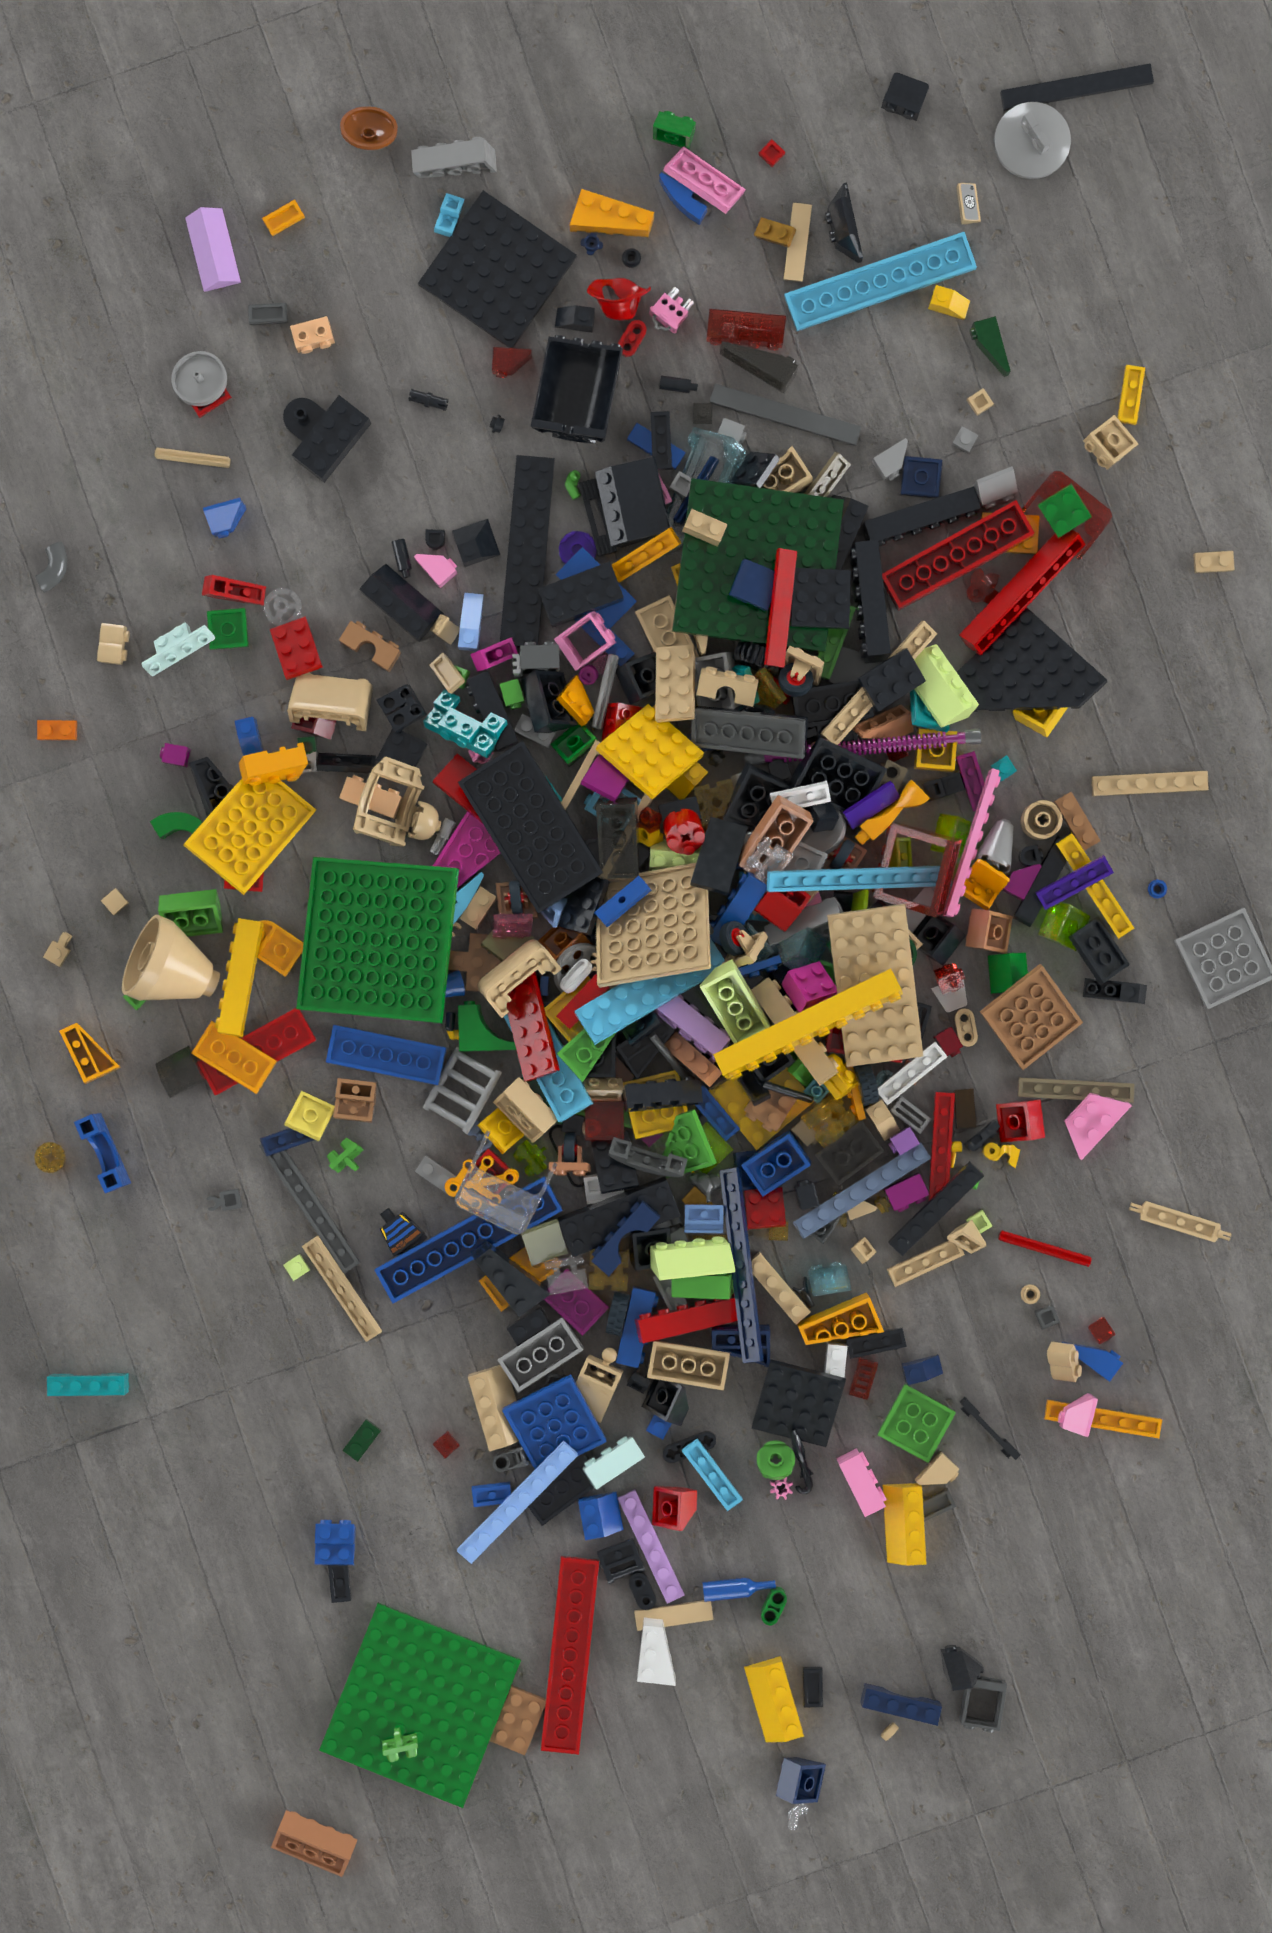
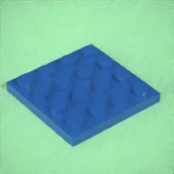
(551, 1417)

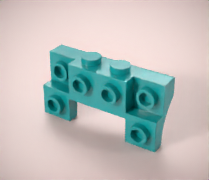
(463, 729)

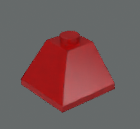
(673, 1506)

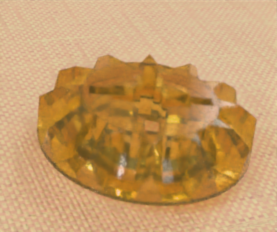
(43, 1163)

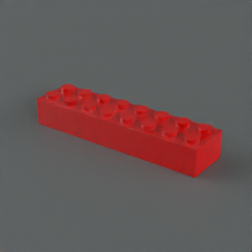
(957, 555)

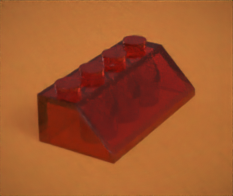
(746, 329)

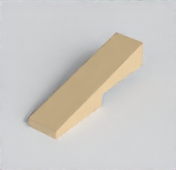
(797, 251)

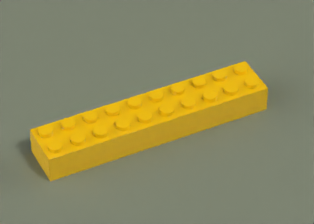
(808, 1024)

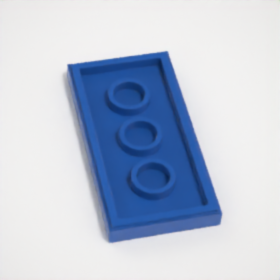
(583, 561)

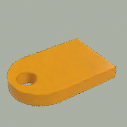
(279, 948)

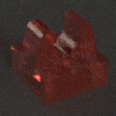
(446, 1444)

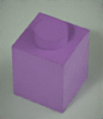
(903, 1141)

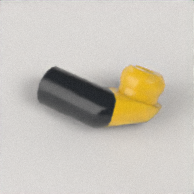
(450, 1026)

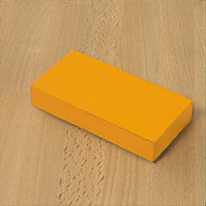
(283, 217)

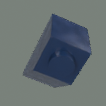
(922, 1369)

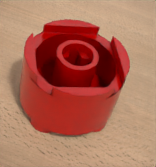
(683, 831)

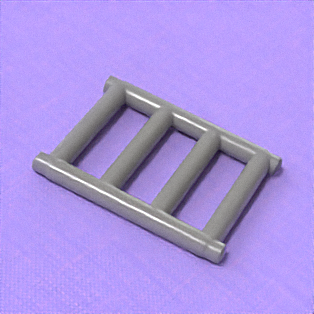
(485, 1092)

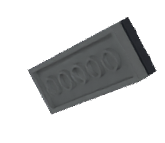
(750, 731)

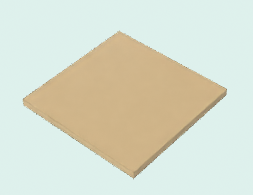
(659, 934)

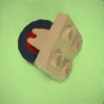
(799, 672)
(739, 944)

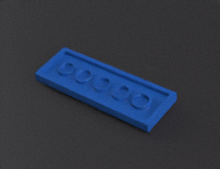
(386, 1055)

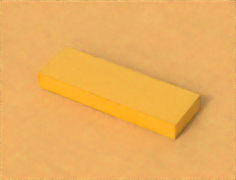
(1131, 394)

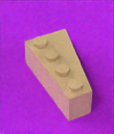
(789, 474)

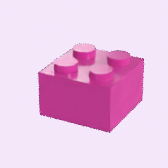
(808, 986)

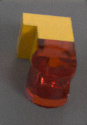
(649, 827)

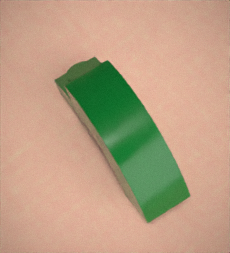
(173, 822)

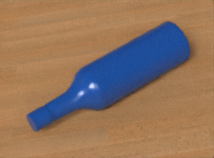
(733, 1588)

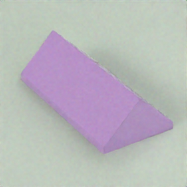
(212, 248)

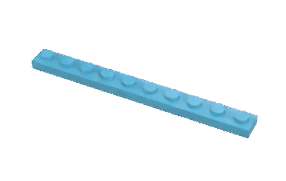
(852, 878)

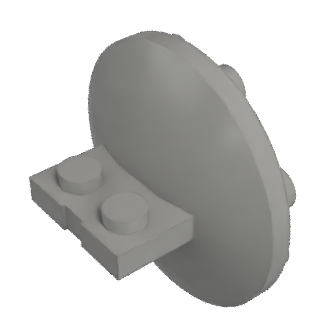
(1032, 140)

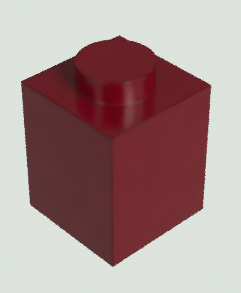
(948, 1042)

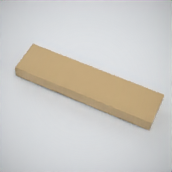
(924, 1262)
(676, 1614)

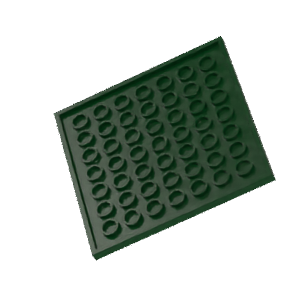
(756, 527)

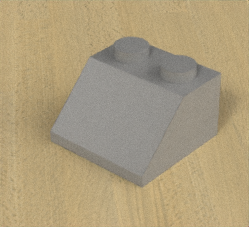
(996, 488)

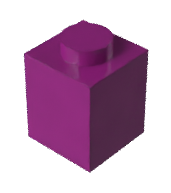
(175, 755)

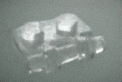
(776, 859)
(568, 1280)

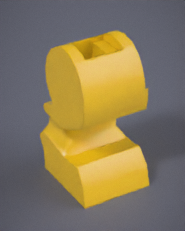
(994, 1152)

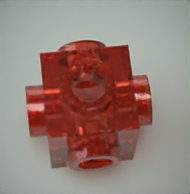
(949, 978)

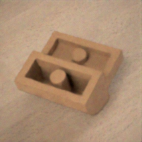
(355, 1100)

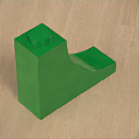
(475, 1033)

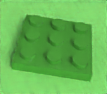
(916, 1423)

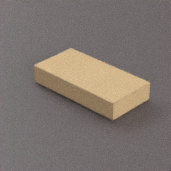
(447, 673)

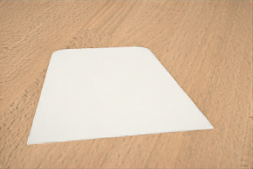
(951, 1000)

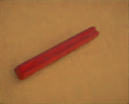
(1045, 1248)

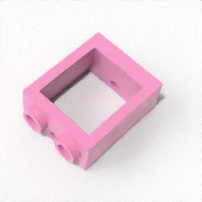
(569, 649)

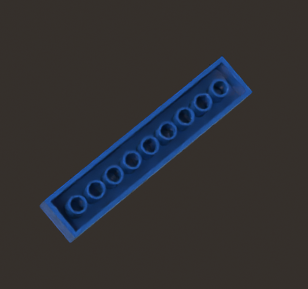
(454, 1247)

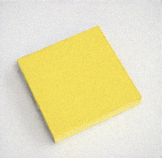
(310, 1116)

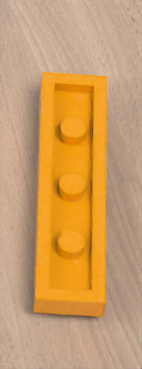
(645, 554)

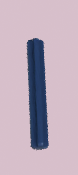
(705, 474)

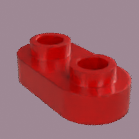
(632, 339)

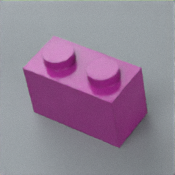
(906, 1192)

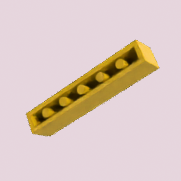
(240, 977)

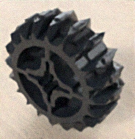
(753, 657)

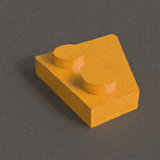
(576, 701)

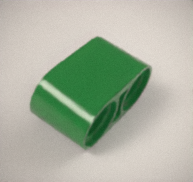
(775, 1606)

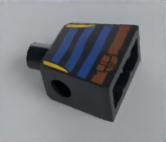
(399, 1231)

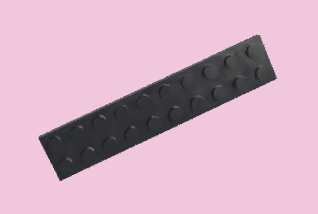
(527, 549)

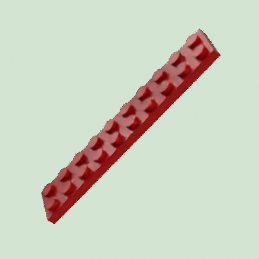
(570, 1655)

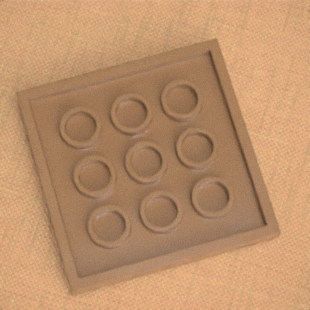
(1031, 1017)

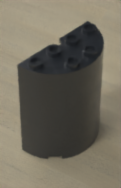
(576, 389)

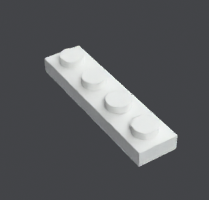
(911, 1073)

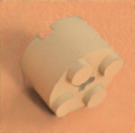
(1050, 814)

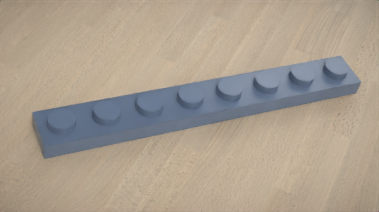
(861, 1190)

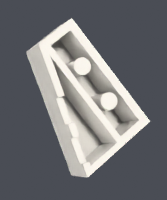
(655, 1658)

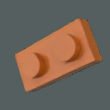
(56, 730)

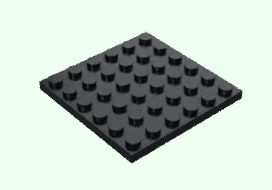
(497, 269)

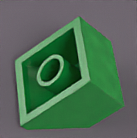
(674, 129)

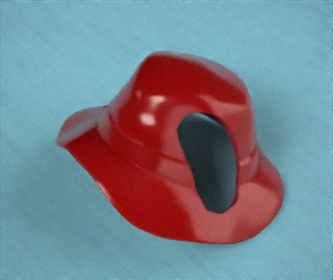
(627, 292)

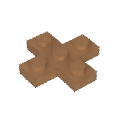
(476, 961)

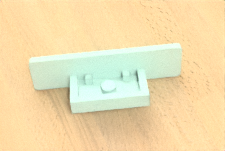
(176, 646)

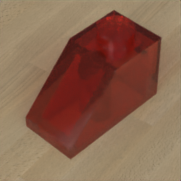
(509, 360)

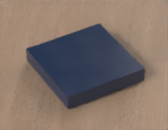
(921, 477)

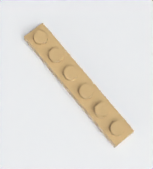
(1150, 783)
(342, 1288)

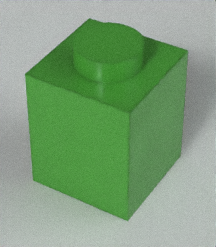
(512, 694)

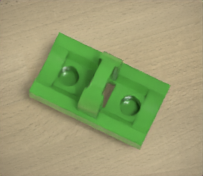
(339, 1162)
(398, 1744)

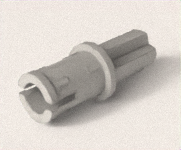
(442, 836)

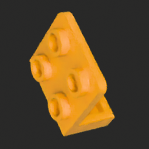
(984, 884)

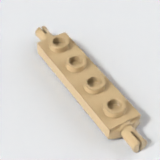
(1180, 1221)

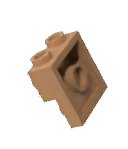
(772, 1111)

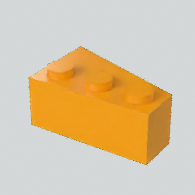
(87, 1054)

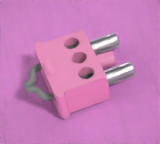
(667, 317)

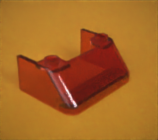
(1100, 513)

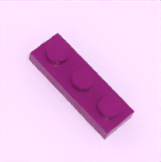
(971, 777)

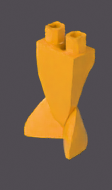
(910, 797)

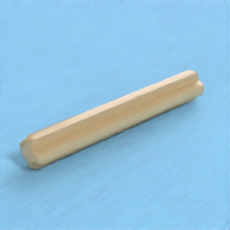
(192, 457)

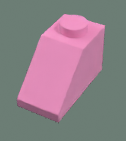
(437, 567)

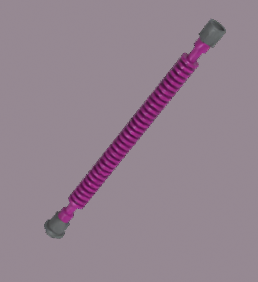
(968, 737)

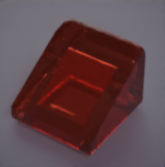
(895, 756)
(1101, 1330)

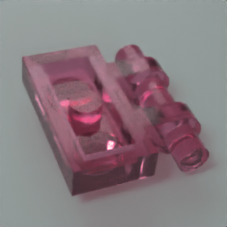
(512, 925)

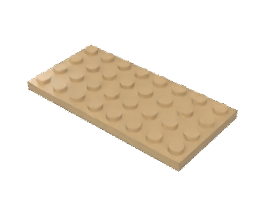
(861, 948)

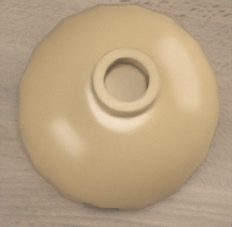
(424, 822)

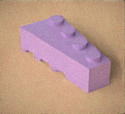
(694, 1026)

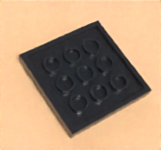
(799, 1401)

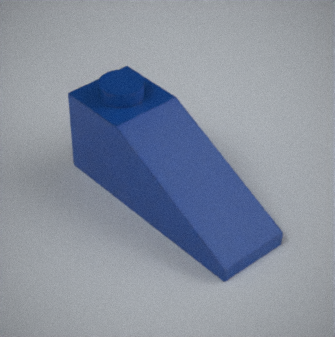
(248, 735)
(1100, 1360)

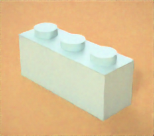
(613, 1462)

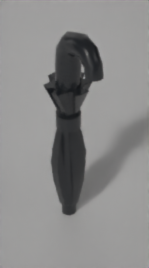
(805, 1473)

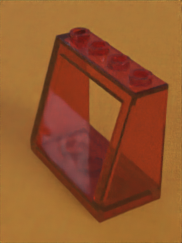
(946, 871)

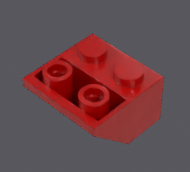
(782, 907)

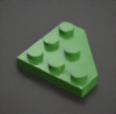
(689, 1142)

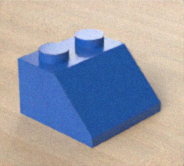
(600, 1515)

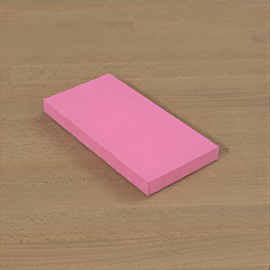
(704, 180)

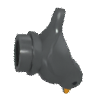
(705, 1183)

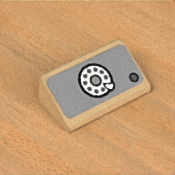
(968, 203)

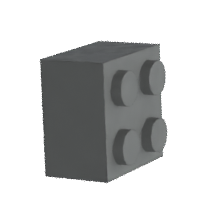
(539, 657)

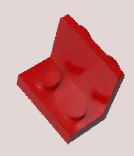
(616, 716)

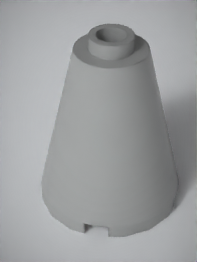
(998, 846)

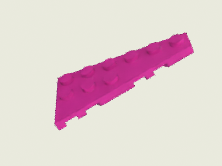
(468, 849)

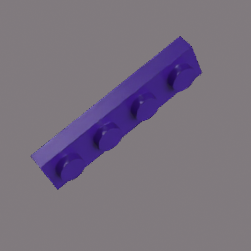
(1074, 882)

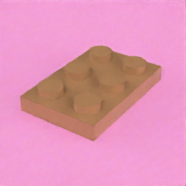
(518, 1720)

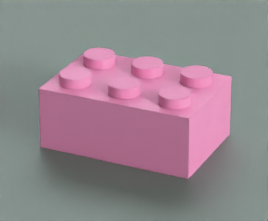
(862, 1482)

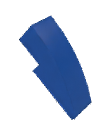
(683, 198)

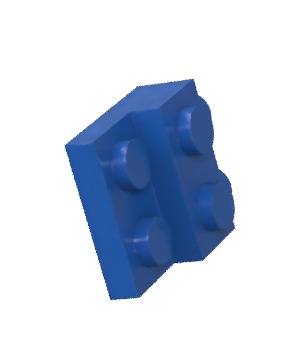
(335, 1543)

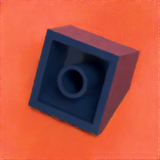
(800, 1780)

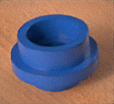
(1163, 888)

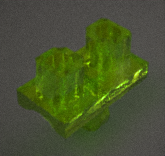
(533, 1156)

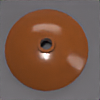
(368, 128)

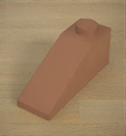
(887, 724)

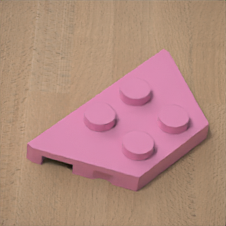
(1093, 1120)

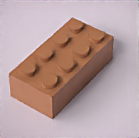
(783, 824)

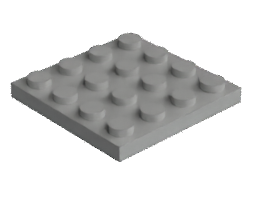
(1225, 958)

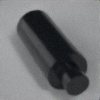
(677, 384)
(402, 557)

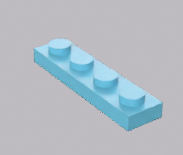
(712, 1474)

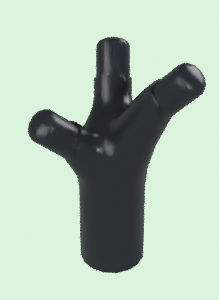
(805, 1293)

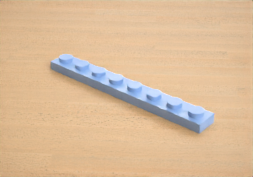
(517, 1502)

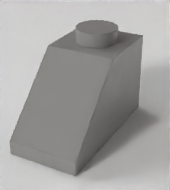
(891, 460)

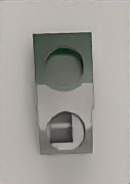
(310, 746)

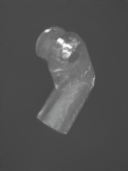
(794, 1813)

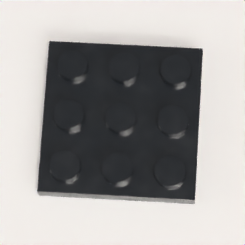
(821, 598)

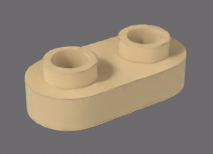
(966, 1027)

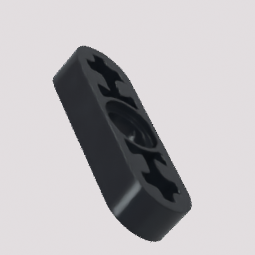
(673, 1446)

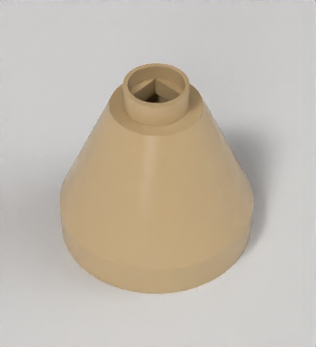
(167, 965)

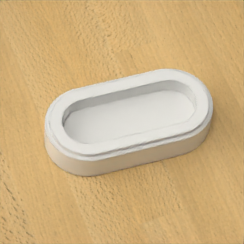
(575, 975)

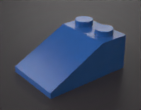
(776, 1163)

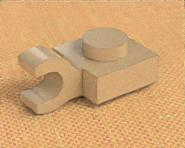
(57, 951)

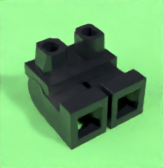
(410, 706)

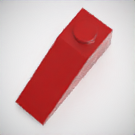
(233, 590)

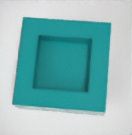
(1005, 767)

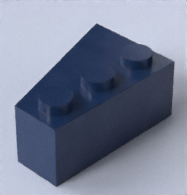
(727, 1339)

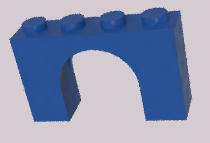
(113, 1170)

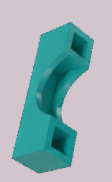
(87, 1384)

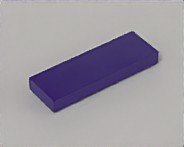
(871, 804)

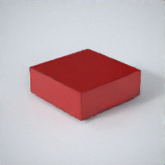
(771, 153)

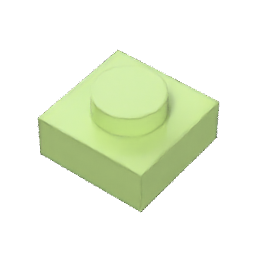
(296, 1267)

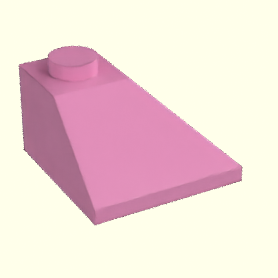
(1079, 1415)

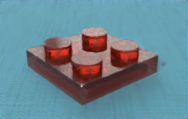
(604, 1120)

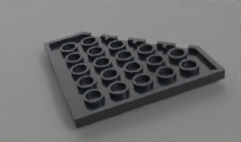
(1030, 670)

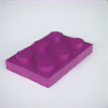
(578, 1307)

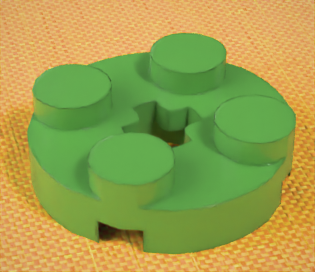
(768, 1468)

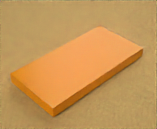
(234, 1058)
(522, 1259)

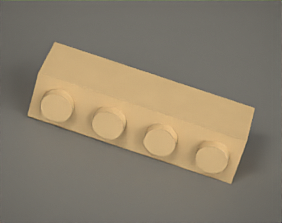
(778, 1288)

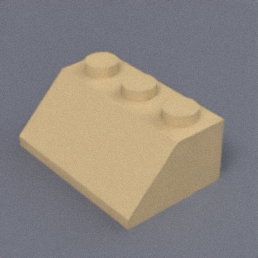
(525, 1109)

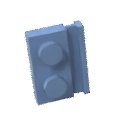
(703, 1218)

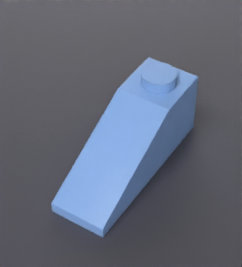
(470, 622)

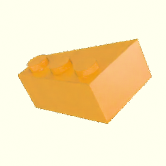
(274, 766)

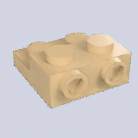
(1110, 442)

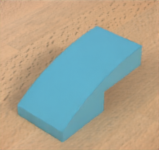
(449, 215)

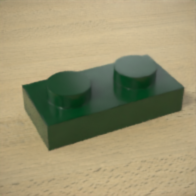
(362, 1440)

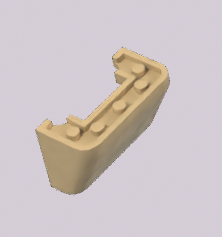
(331, 699)
(513, 971)

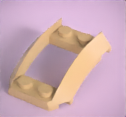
(379, 828)

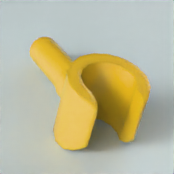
(956, 1147)

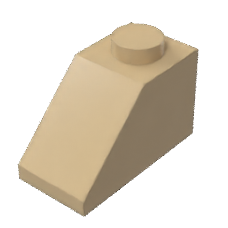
(882, 1119)
(938, 1471)

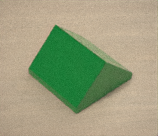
(573, 744)
(1006, 970)

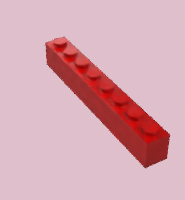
(1021, 591)

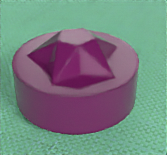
(588, 674)

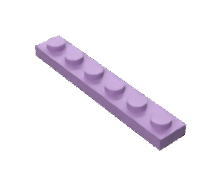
(651, 1546)

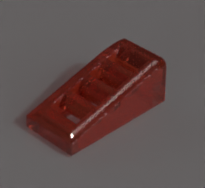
(868, 1363)

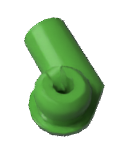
(571, 483)

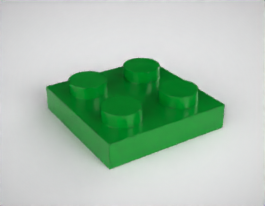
(1064, 510)
(228, 628)

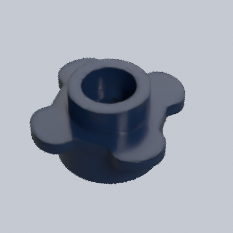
(585, 242)

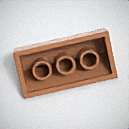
(314, 1843)

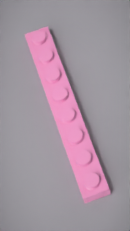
(974, 836)

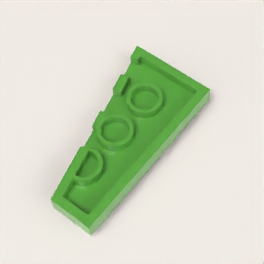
(582, 1054)

